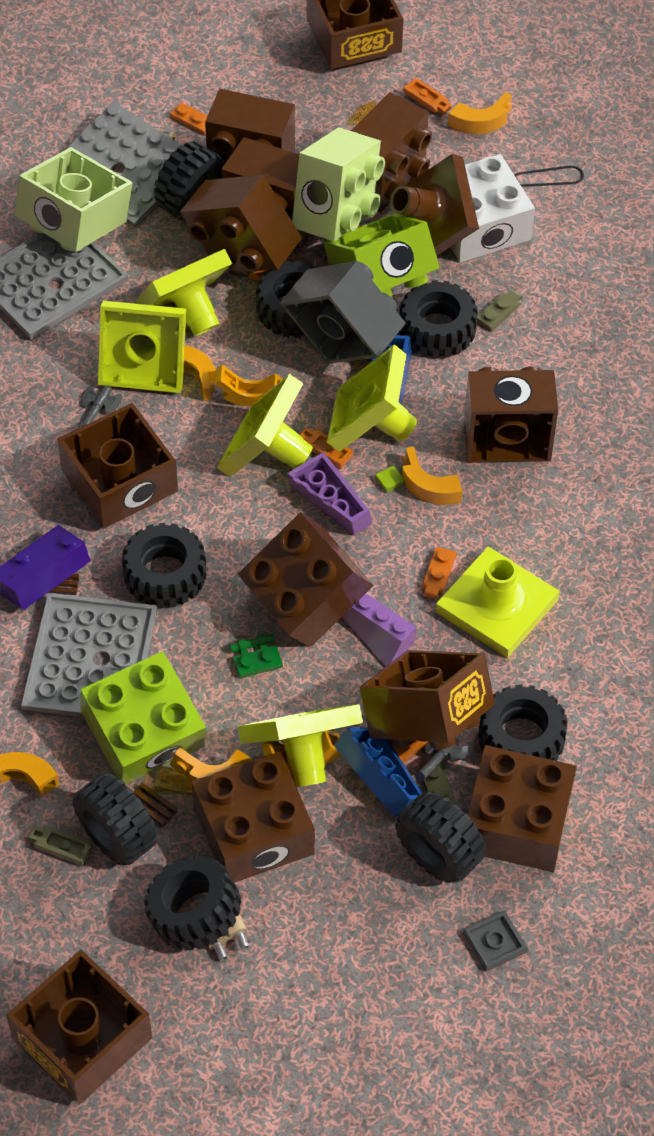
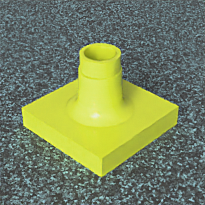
(188, 291)
(133, 360)
(371, 401)
(266, 431)
(497, 602)
(302, 738)

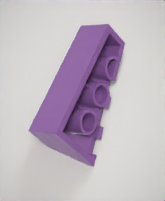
(380, 629)

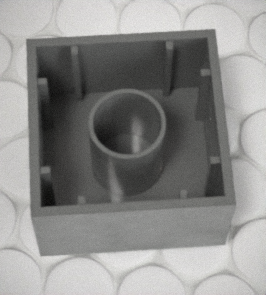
(343, 312)

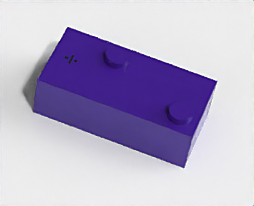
(42, 566)

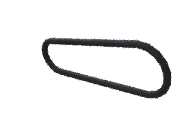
(549, 169)

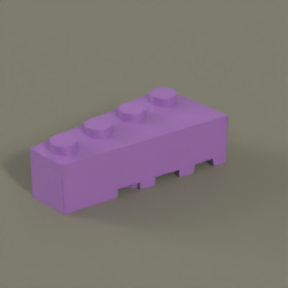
(331, 493)

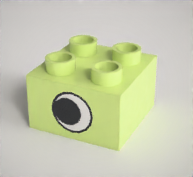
(337, 184)
(72, 199)

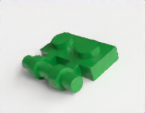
(257, 661)

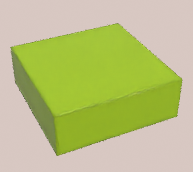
(389, 479)

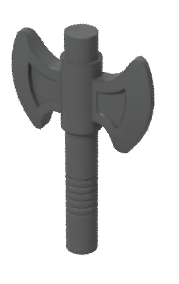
(98, 401)
(454, 753)

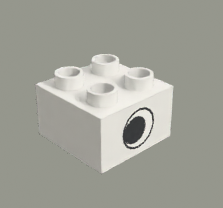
(501, 209)

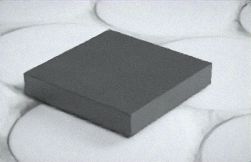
(495, 940)

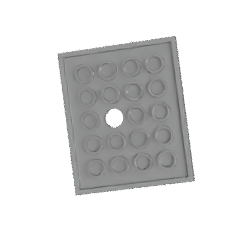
(127, 140)
(39, 261)
(71, 636)

